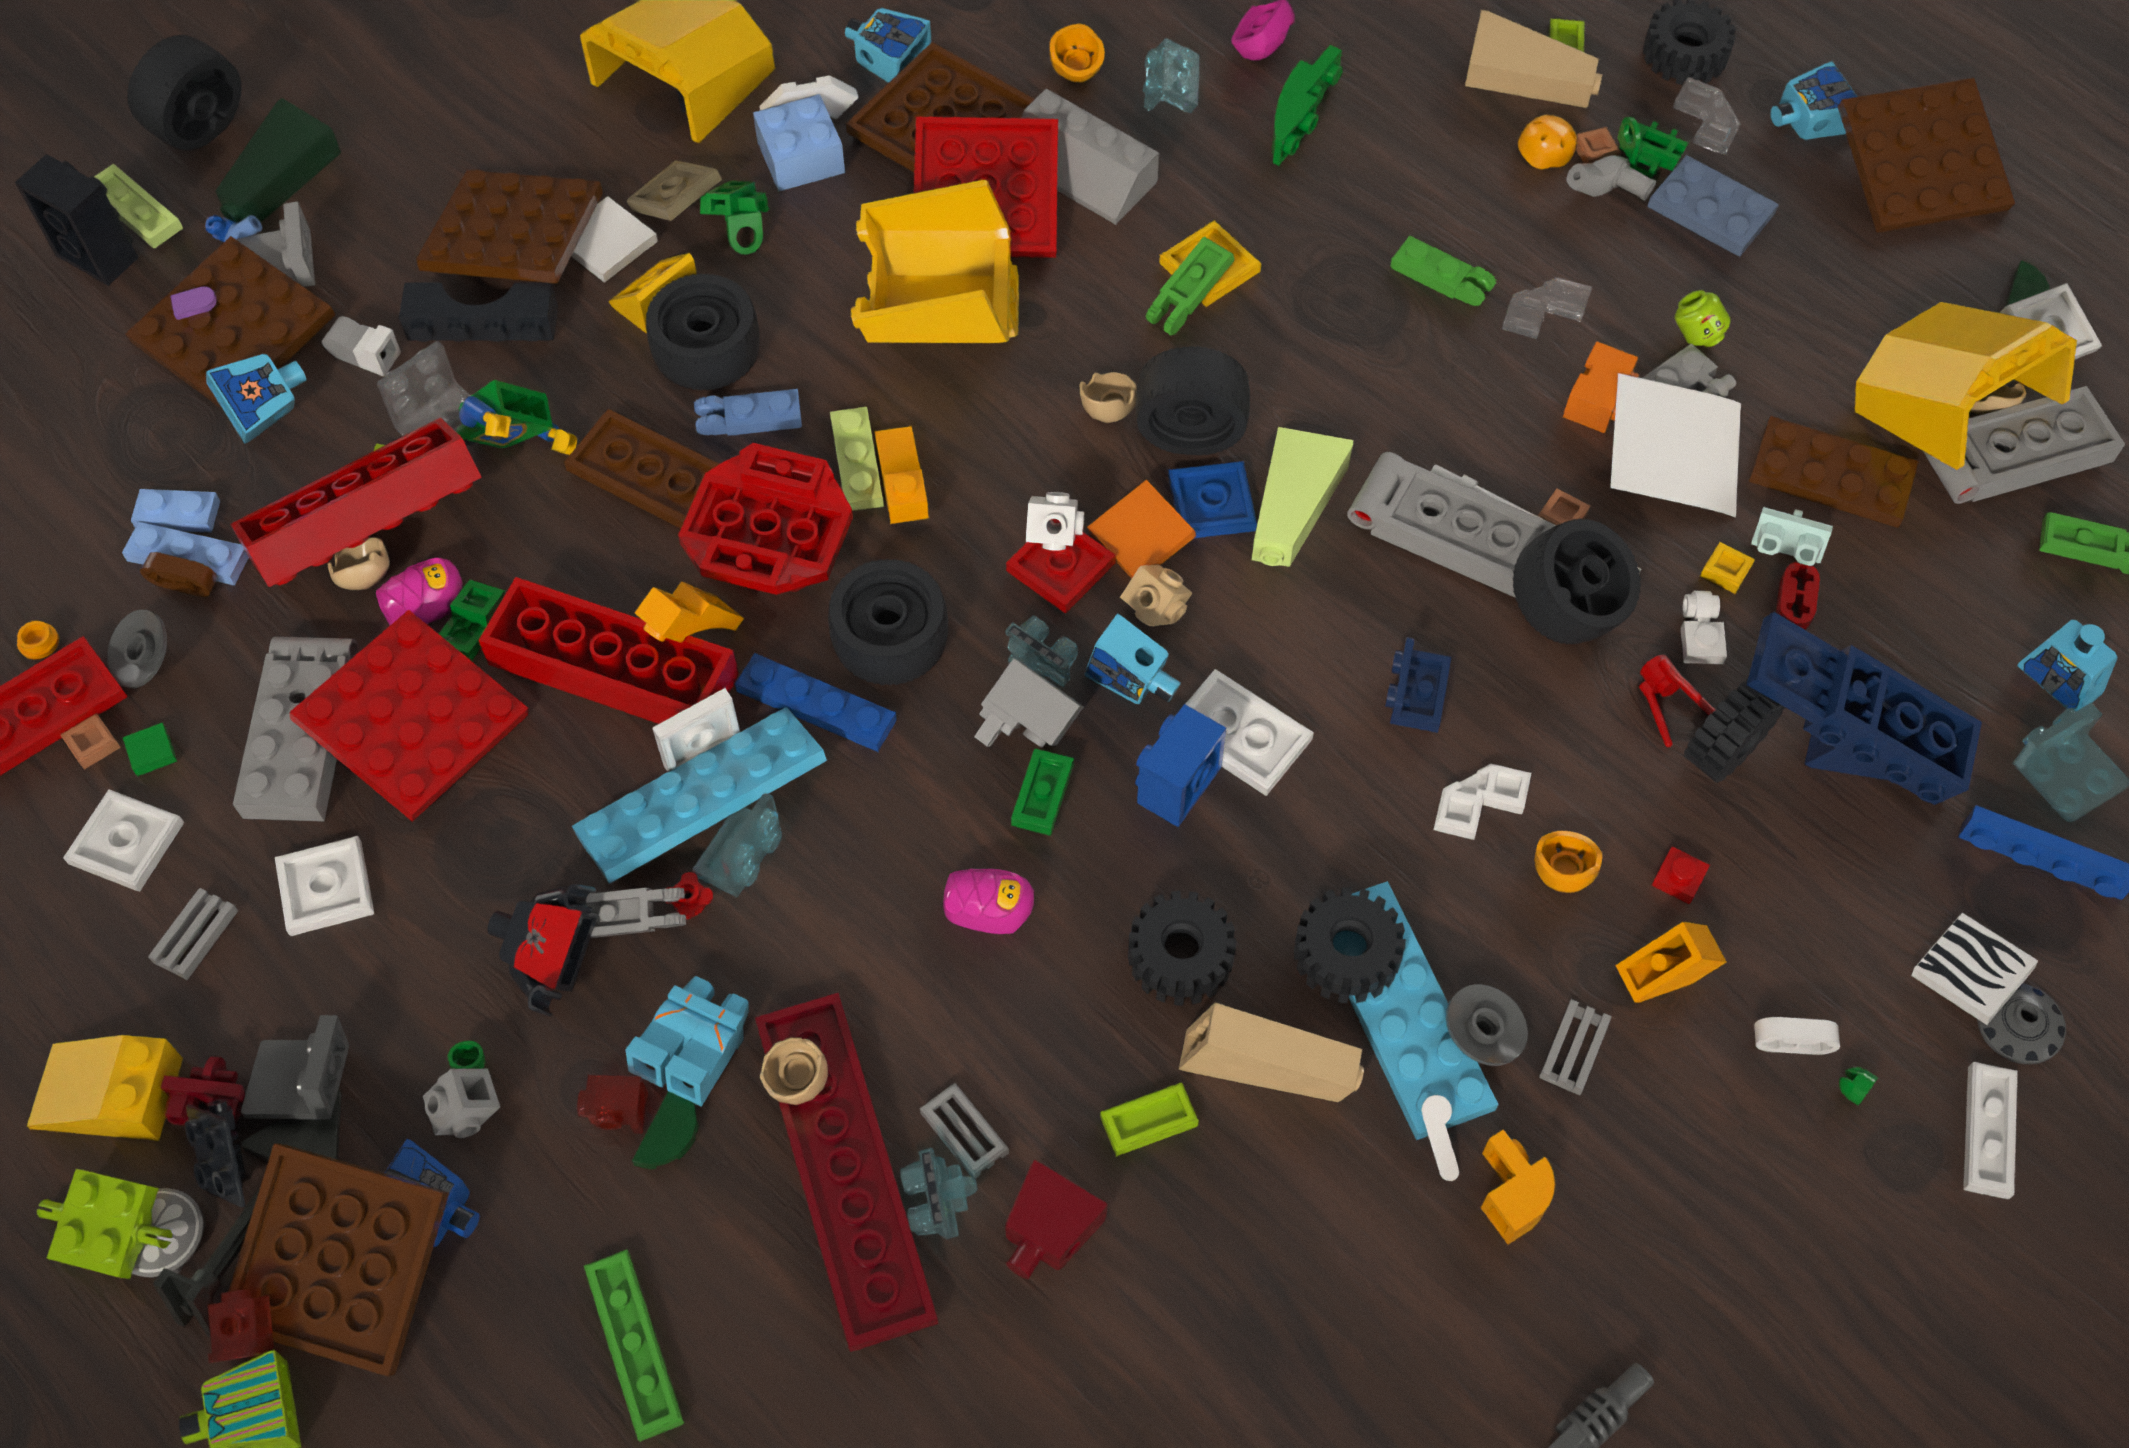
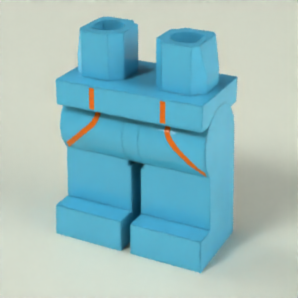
(689, 1040)

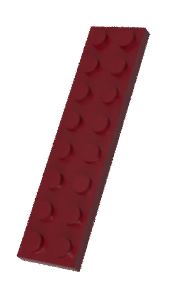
(851, 1185)

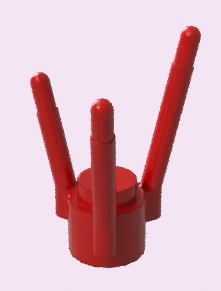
(1664, 678)

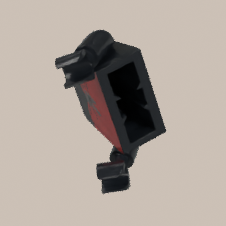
(546, 942)

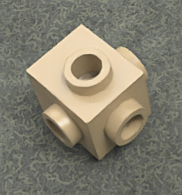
(1156, 595)

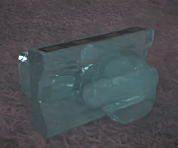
(1028, 647)
(932, 1176)

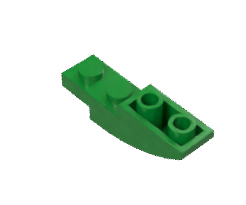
(1299, 101)

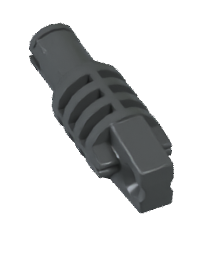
(1603, 1411)

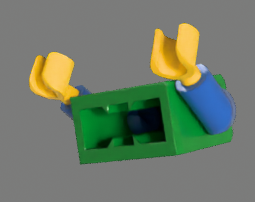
(508, 415)

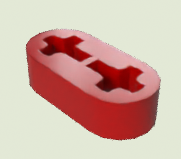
(1806, 598)

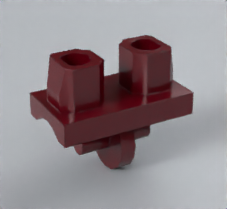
(202, 1087)

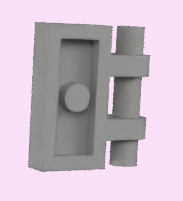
(1692, 371)

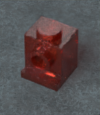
(614, 1102)
(253, 1330)

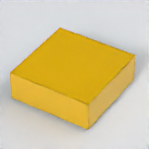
(1727, 567)

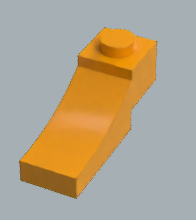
(901, 475)
(685, 613)

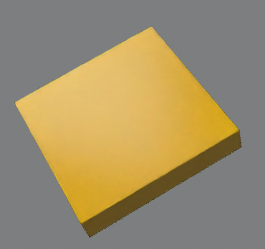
(1240, 270)

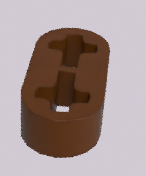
(178, 574)

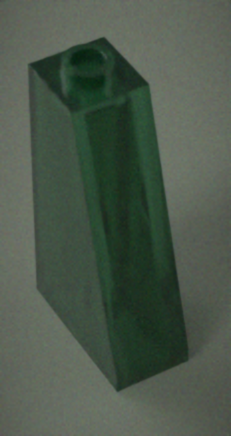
(276, 163)

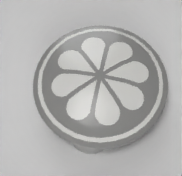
(186, 1221)

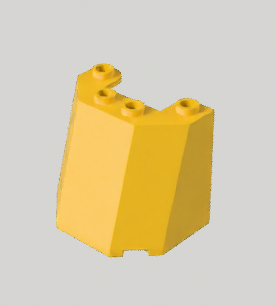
(697, 46)
(938, 268)
(1948, 360)

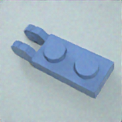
(748, 413)

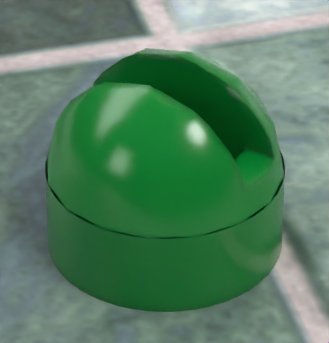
(467, 1054)
(1857, 1085)

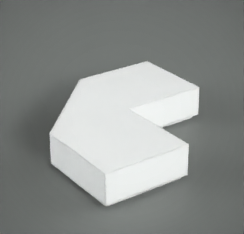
(834, 93)
(1490, 786)

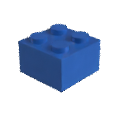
(1180, 764)

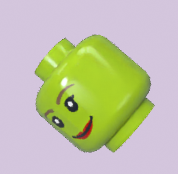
(1702, 318)

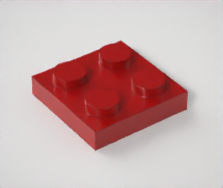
(1062, 574)

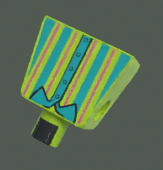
(246, 1407)

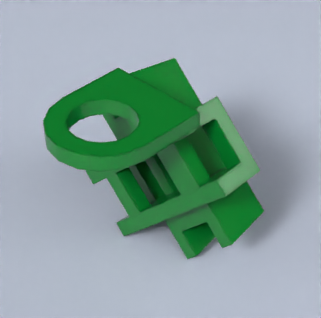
(1636, 141)
(741, 209)

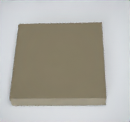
(673, 190)

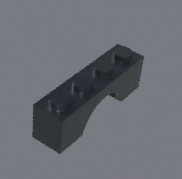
(521, 314)

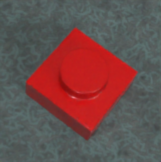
(1680, 875)

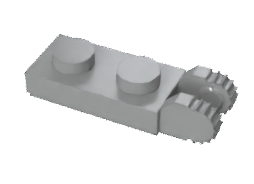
(633, 911)

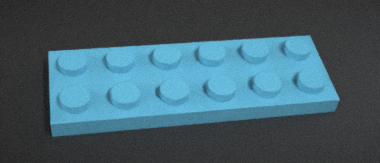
(698, 794)
(1412, 1034)

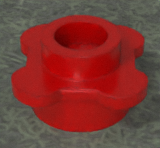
(699, 899)

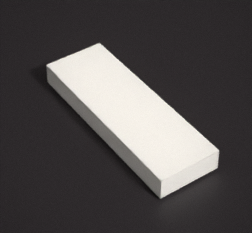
(1990, 1130)

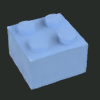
(799, 142)

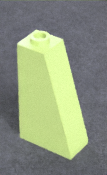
(1297, 489)

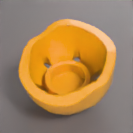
(1076, 63)
(1548, 151)
(1565, 869)

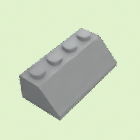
(1095, 160)

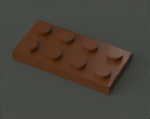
(640, 466)
(1834, 471)

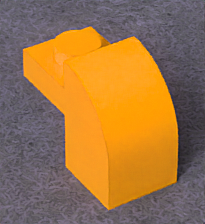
(1526, 1189)

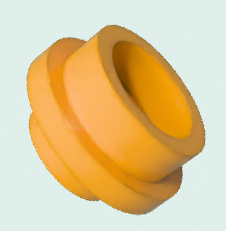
(37, 640)

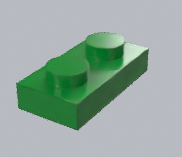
(1042, 792)

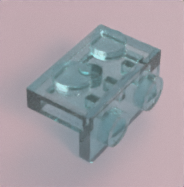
(1172, 76)

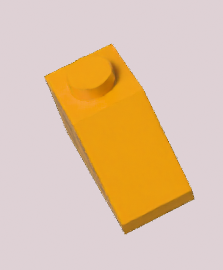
(1671, 961)

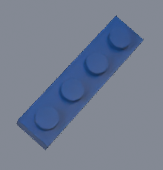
(816, 702)
(2047, 852)

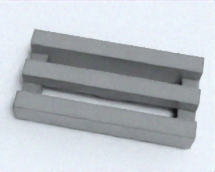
(187, 930)
(1587, 1017)
(986, 1159)

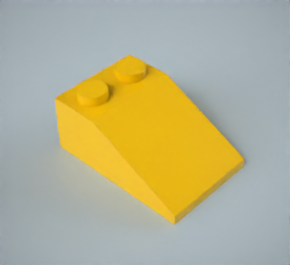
(106, 1087)

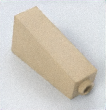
(1530, 64)
(1270, 1055)

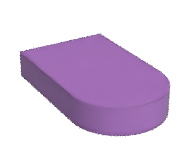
(193, 302)

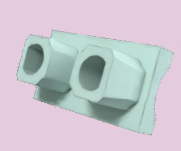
(1791, 536)

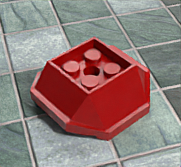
(762, 492)

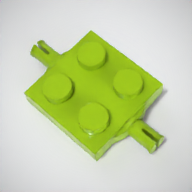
(103, 1224)

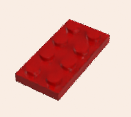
(52, 700)

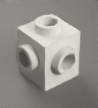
(1041, 527)

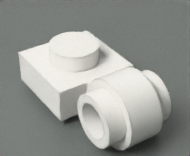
(1701, 639)

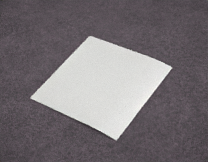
(1676, 444)

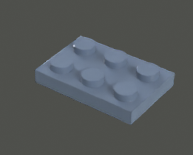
(1713, 205)

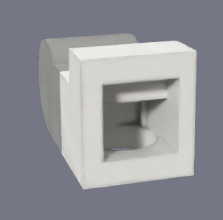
(362, 345)

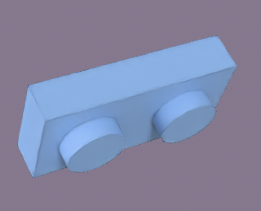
(177, 509)

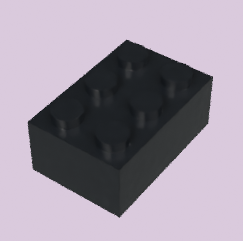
(77, 219)

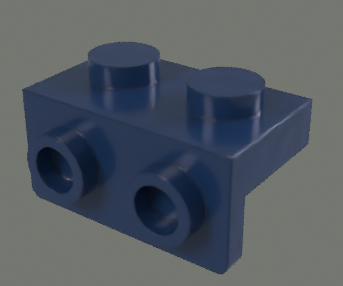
(1420, 688)

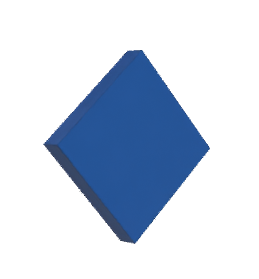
(1213, 498)

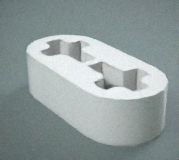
(1796, 1035)

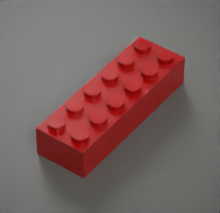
(356, 502)
(602, 654)

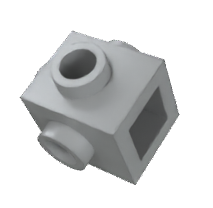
(461, 1102)

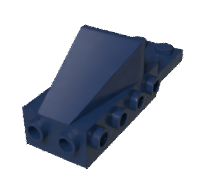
(1865, 713)

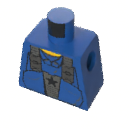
(420, 1167)

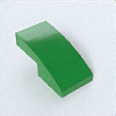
(470, 616)

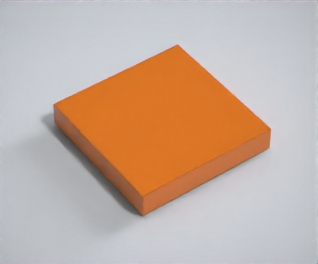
(1141, 529)

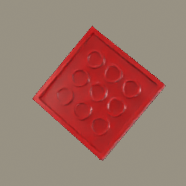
(1014, 158)
(409, 714)

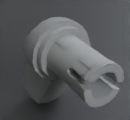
(1607, 174)

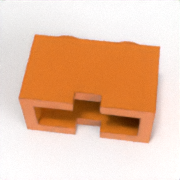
(1595, 391)

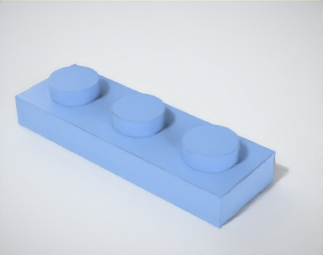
(221, 556)

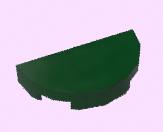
(2026, 283)
(669, 1133)

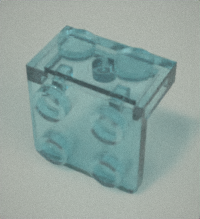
(2070, 765)
(740, 847)

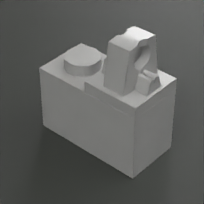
(1030, 701)

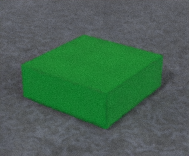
(149, 749)

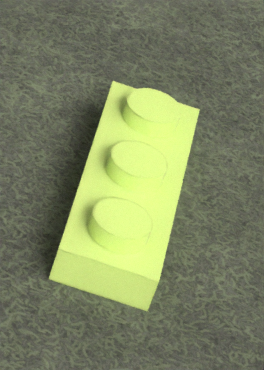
(138, 208)
(856, 458)

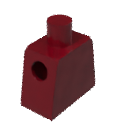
(1050, 1220)

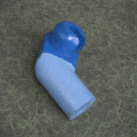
(223, 228)

